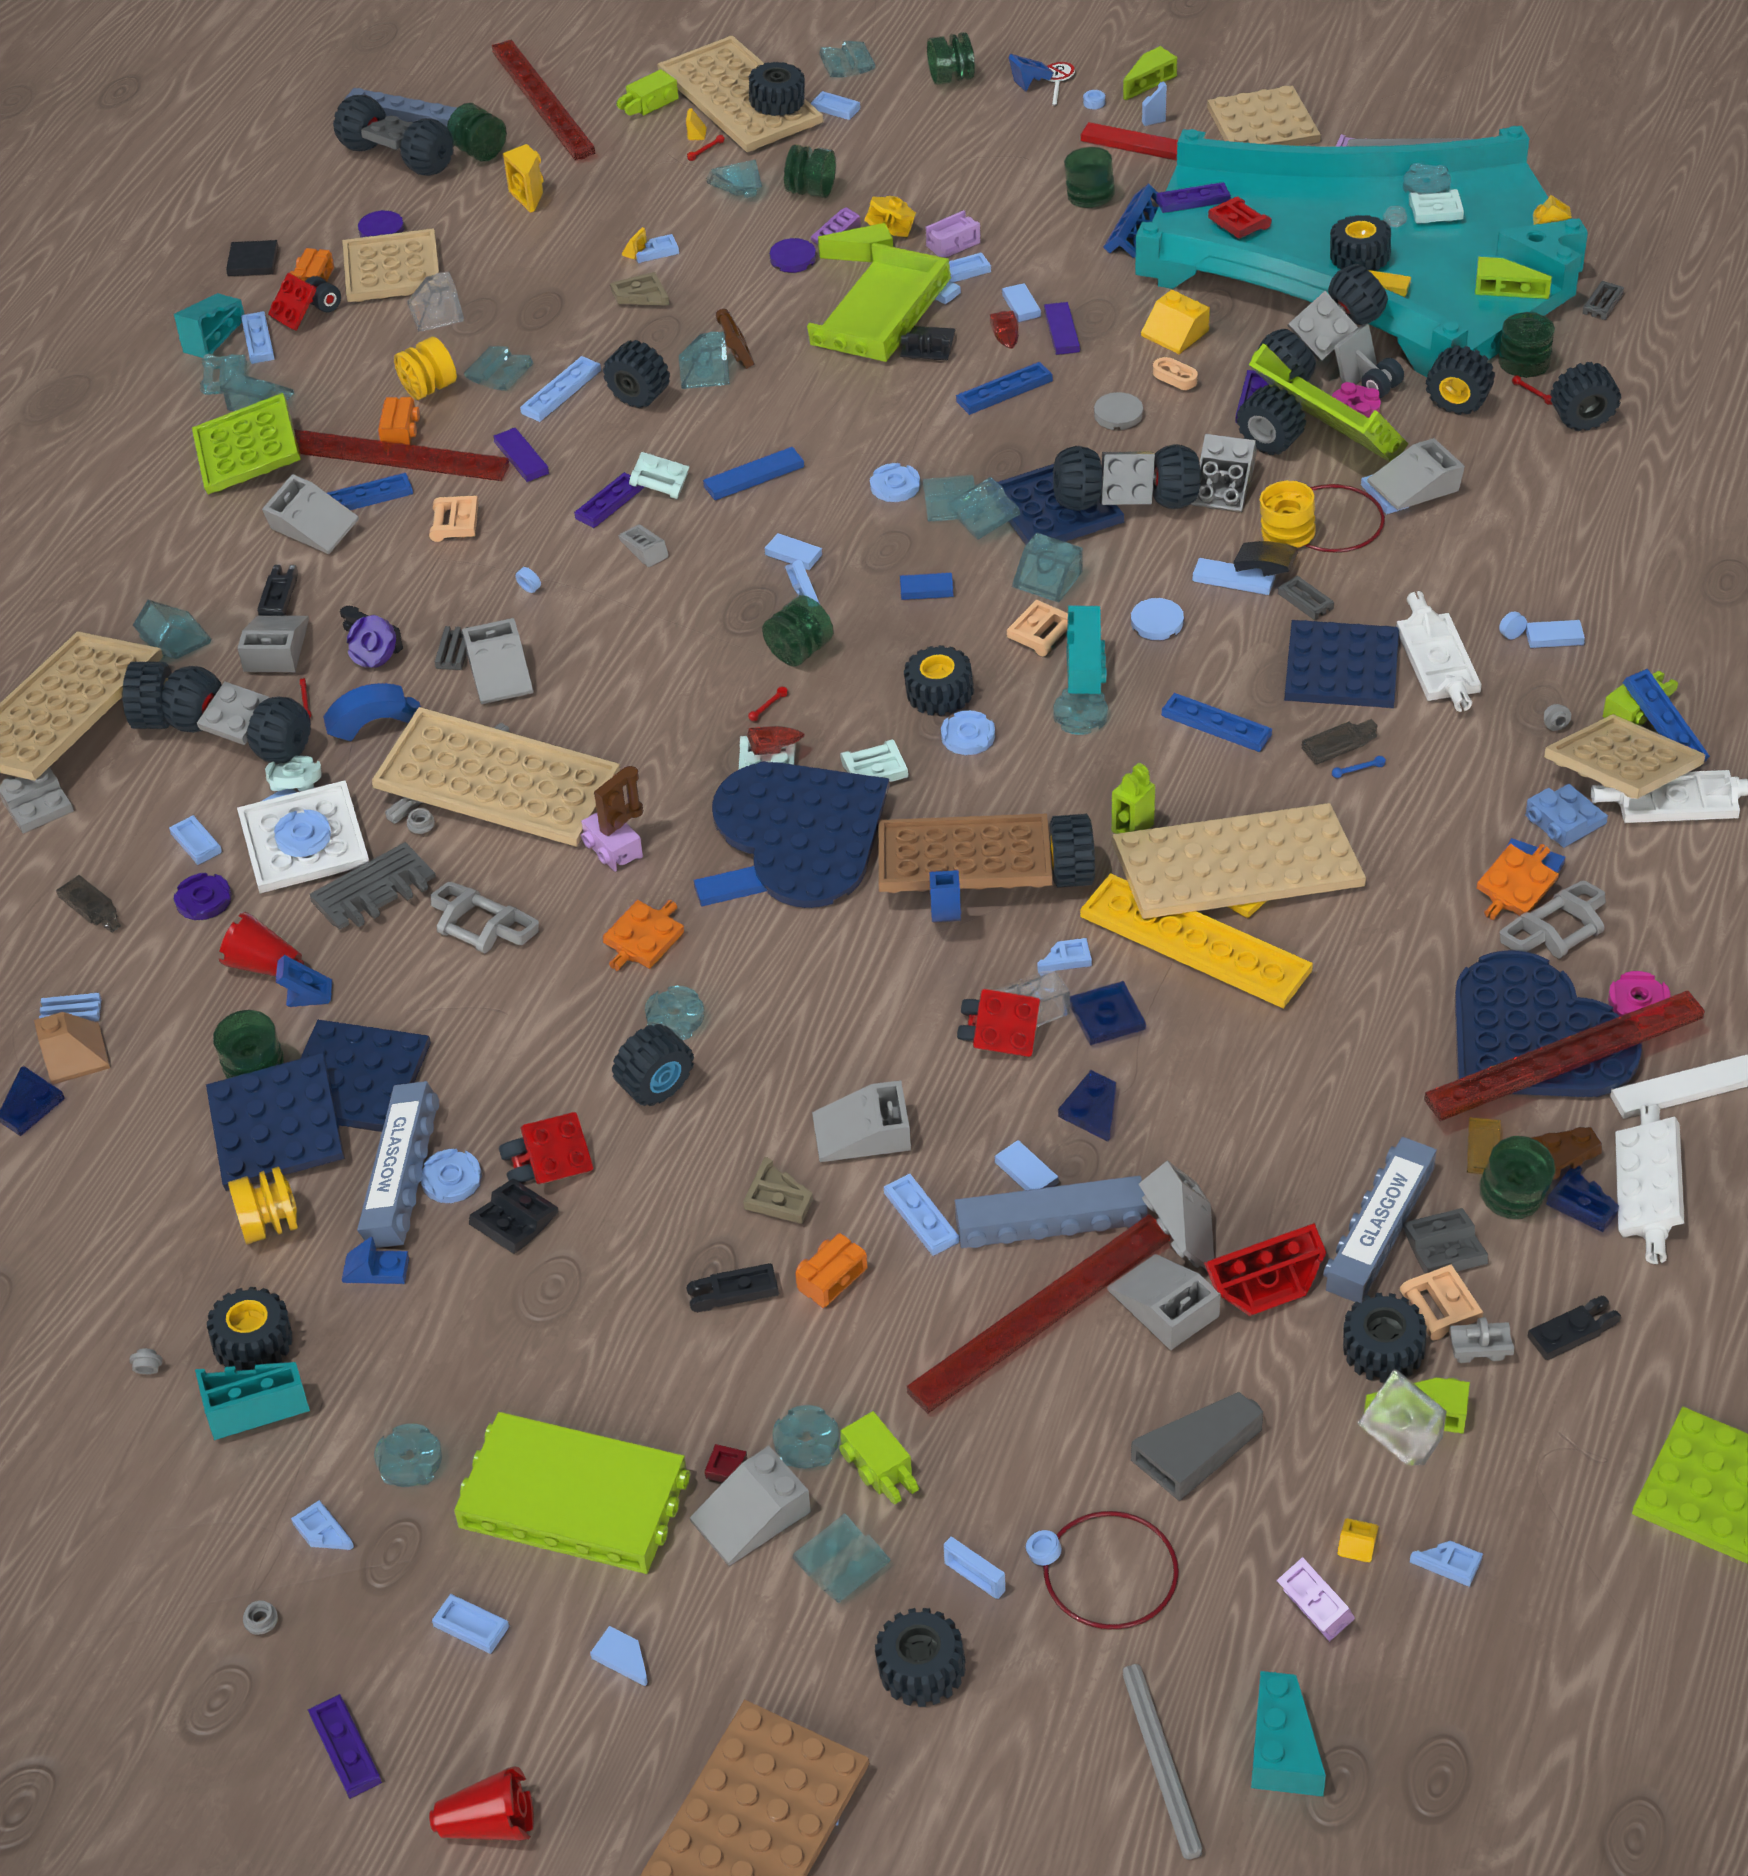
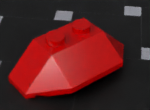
(1269, 1270)

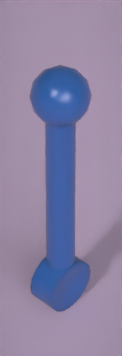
(1379, 761)

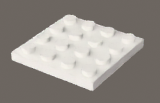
(279, 870)

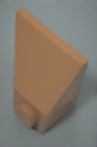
(71, 1046)

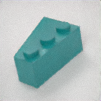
(208, 323)
(1085, 650)
(250, 1398)
(1284, 1740)

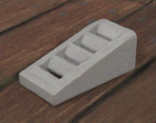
(644, 545)

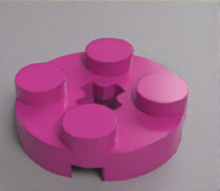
(1365, 398)
(1634, 983)

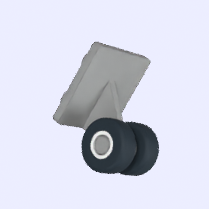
(1358, 362)

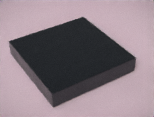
(252, 258)

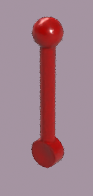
(691, 156)
(1516, 380)
(781, 692)
(304, 695)

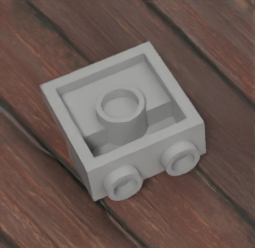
(34, 802)

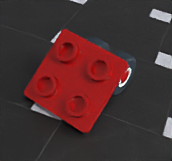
(297, 295)
(1000, 1022)
(548, 1150)

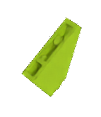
(1149, 71)
(854, 243)
(1510, 279)
(1449, 1394)

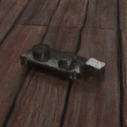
(1339, 740)
(89, 903)

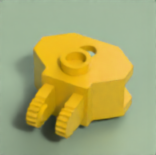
(893, 213)

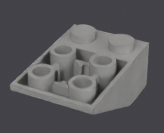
(1225, 472)
(1418, 475)
(308, 514)
(272, 643)
(497, 661)
(863, 1123)
(1181, 1212)
(1168, 1299)

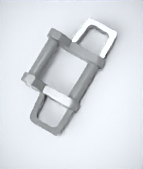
(496, 926)
(1544, 932)

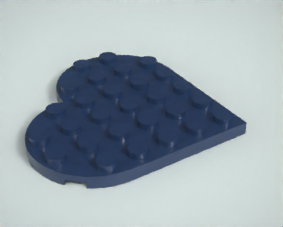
(803, 826)
(1521, 1003)

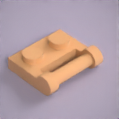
(462, 517)
(1034, 622)
(1450, 1297)

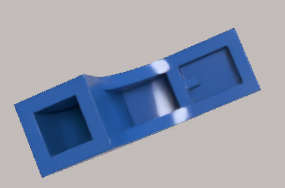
(366, 704)
(945, 896)

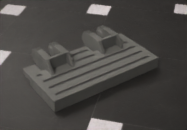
(372, 886)

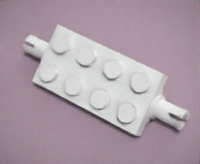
(1438, 654)
(1688, 797)
(1650, 1180)

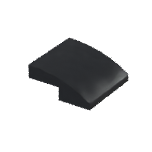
(1269, 555)
(513, 1216)

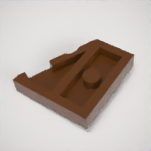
(1571, 1147)

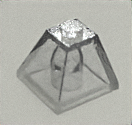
(435, 303)
(1050, 990)
(1405, 1420)

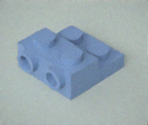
(1564, 814)

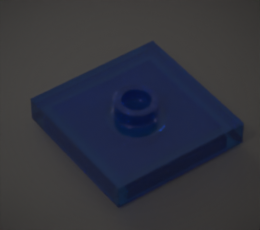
(1107, 1013)

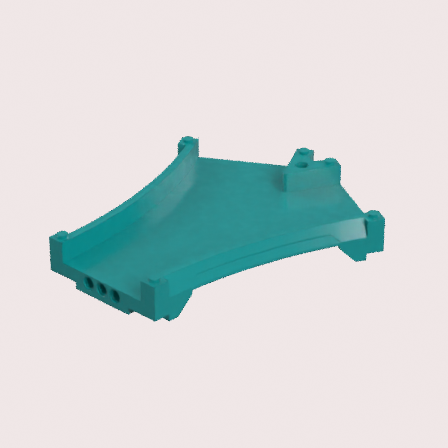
(1317, 186)

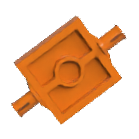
(1517, 881)
(643, 934)

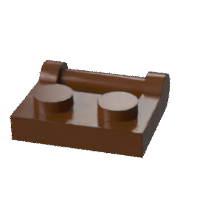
(734, 338)
(610, 800)

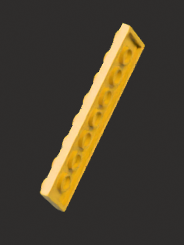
(1201, 944)

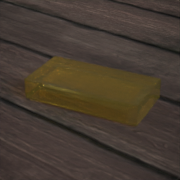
(1482, 1137)

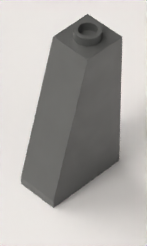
(1197, 1444)

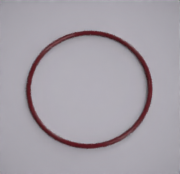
(1359, 545)
(1123, 1625)

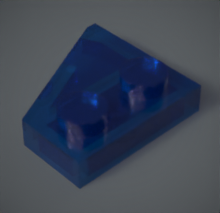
(28, 1101)
(1091, 1105)
(1583, 1200)

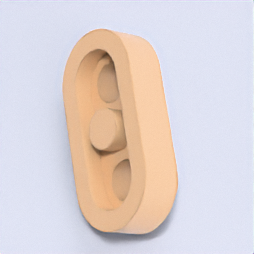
(1175, 373)

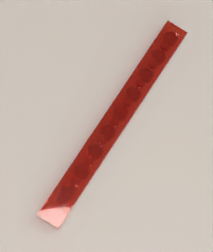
(543, 100)
(401, 455)
(1563, 1055)
(1037, 1314)

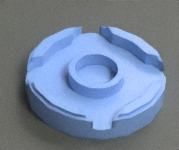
(895, 482)
(1157, 618)
(968, 733)
(302, 833)
(448, 1184)

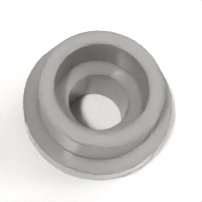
(1557, 717)
(420, 821)
(145, 1361)
(257, 1610)

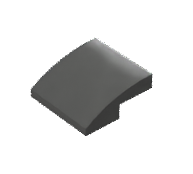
(1445, 1241)

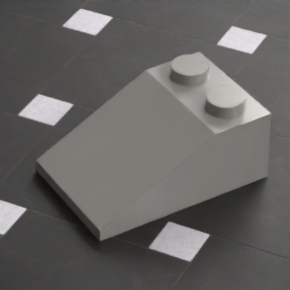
(752, 1506)

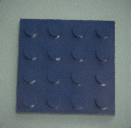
(1044, 515)
(1342, 664)
(365, 1067)
(275, 1120)

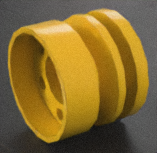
(425, 368)
(1288, 513)
(263, 1205)

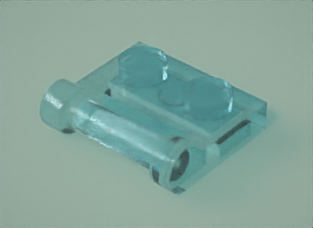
(228, 366)

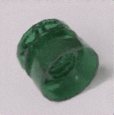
(951, 58)
(477, 131)
(810, 171)
(1089, 177)
(1526, 344)
(797, 630)
(247, 1043)
(1517, 1177)

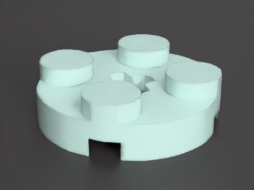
(297, 773)

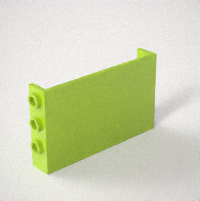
(883, 303)
(1372, 432)
(572, 1492)

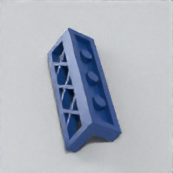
(1132, 215)

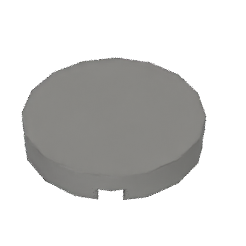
(1118, 411)

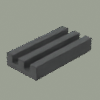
(1589, 306)
(1302, 599)
(455, 635)

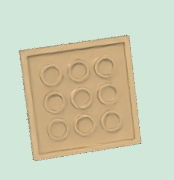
(1264, 118)
(388, 264)
(1624, 756)

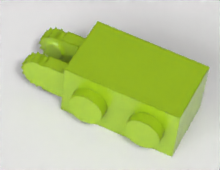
(649, 93)
(1623, 704)
(1133, 802)
(878, 1456)

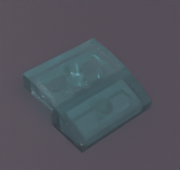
(848, 60)
(498, 368)
(941, 491)
(984, 508)
(841, 1558)

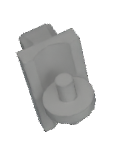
(1481, 1340)

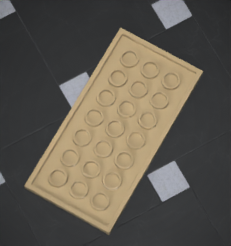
(718, 84)
(64, 700)
(494, 776)
(1237, 860)

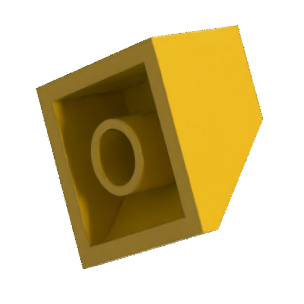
(524, 175)
(1176, 322)

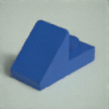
(1026, 69)
(302, 983)
(368, 1265)

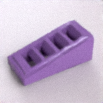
(842, 221)

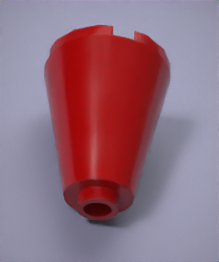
(254, 947)
(486, 1810)

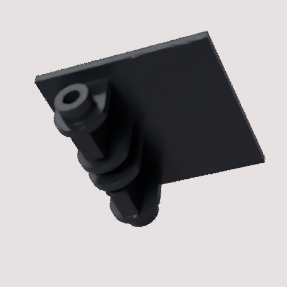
(927, 343)

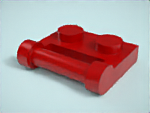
(1238, 217)

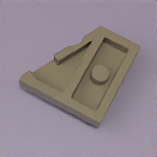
(640, 290)
(777, 1194)

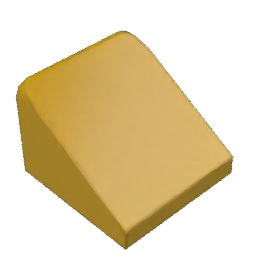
(695, 127)
(635, 244)
(1357, 1540)

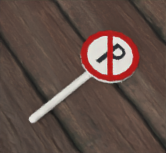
(1061, 71)

